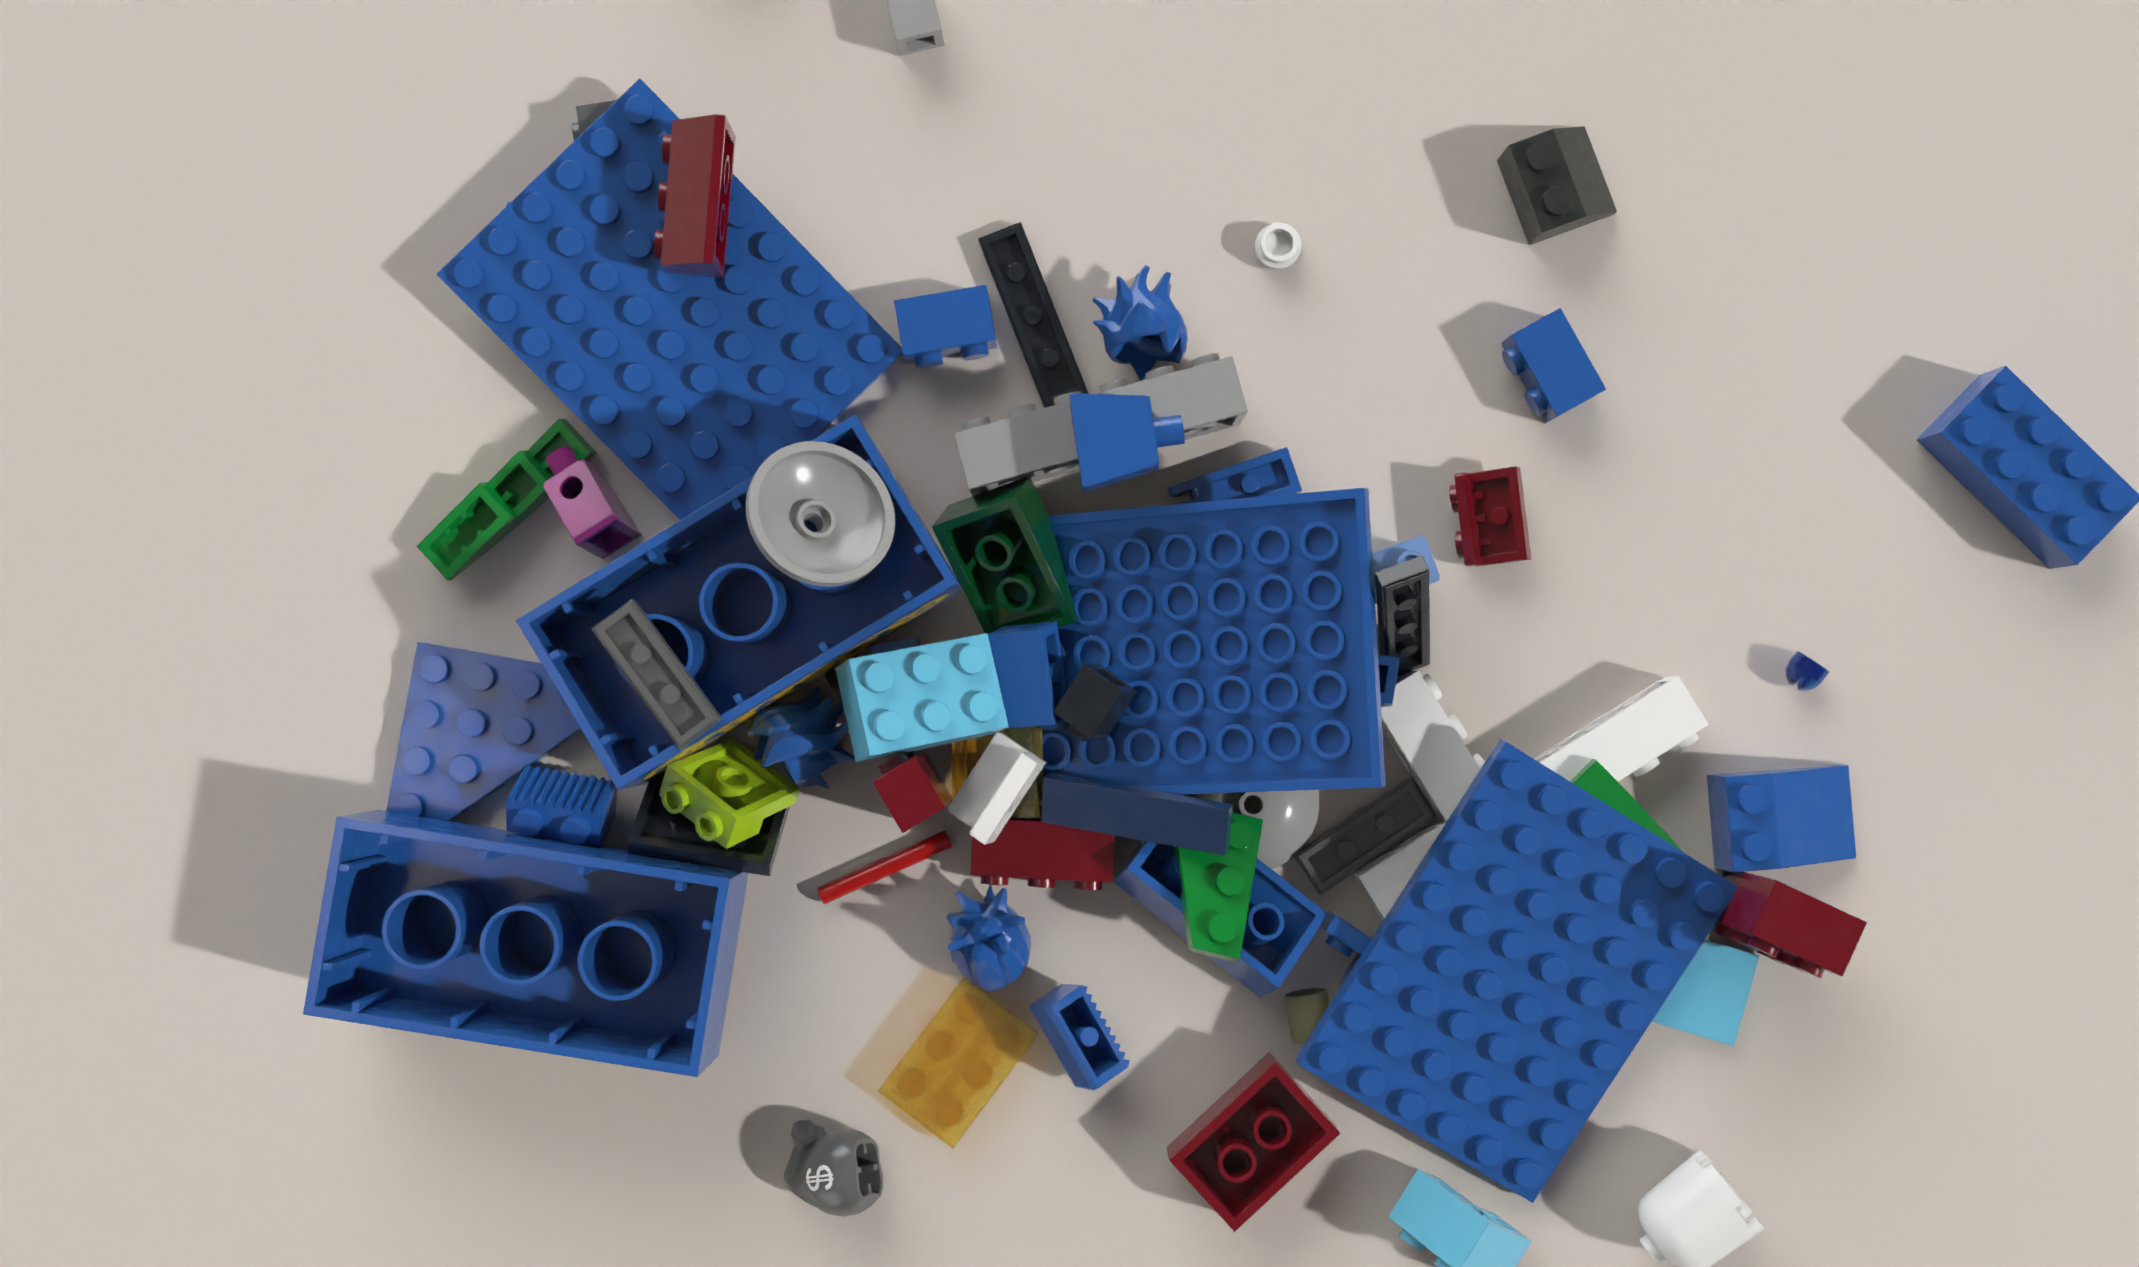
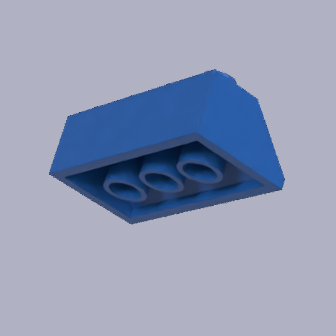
(1277, 922)

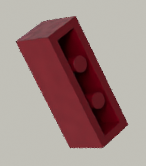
(911, 789)
(1044, 855)

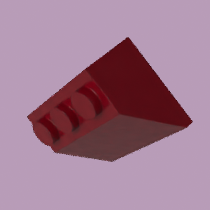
(696, 196)

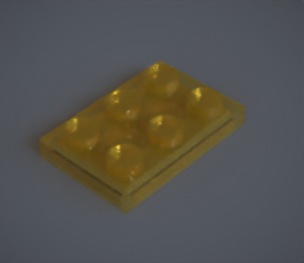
(958, 1062)

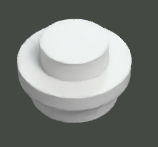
(1277, 246)

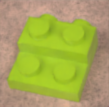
(725, 792)

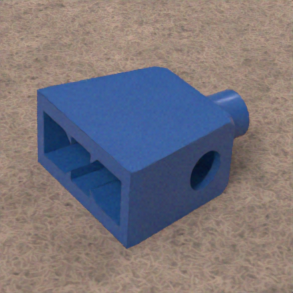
(1119, 437)

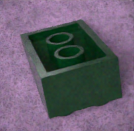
(1006, 557)

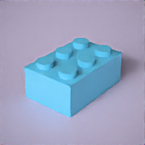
(921, 697)

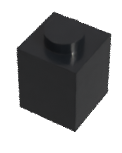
(1094, 702)

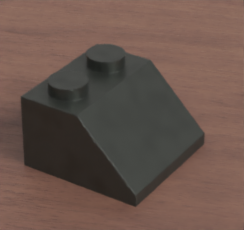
(1555, 183)

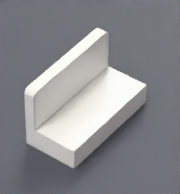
(995, 787)

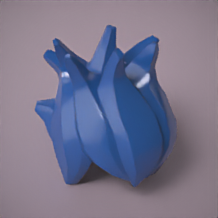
(1142, 324)
(801, 738)
(989, 941)

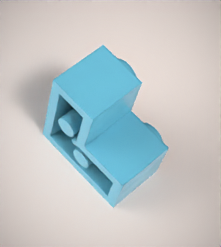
(1454, 1227)

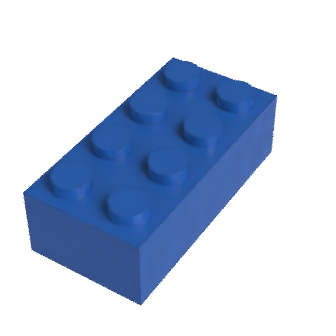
(2029, 468)

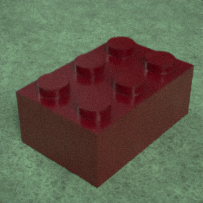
(1789, 925)
(1252, 1141)

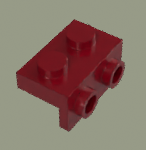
(1490, 517)

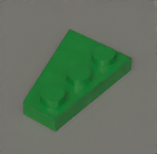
(1219, 891)

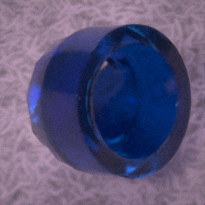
(1807, 670)

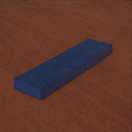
(1137, 813)

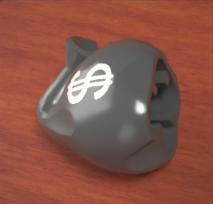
(834, 1169)

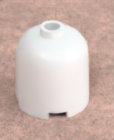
(1695, 1216)

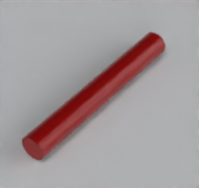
(884, 867)

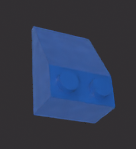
(1781, 818)

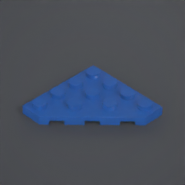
(471, 729)

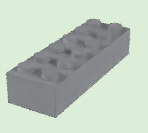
(1044, 441)

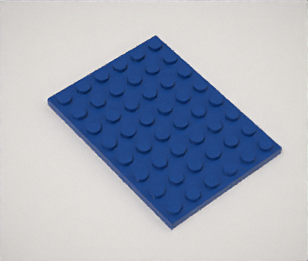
(665, 367)
(1239, 635)
(1516, 972)

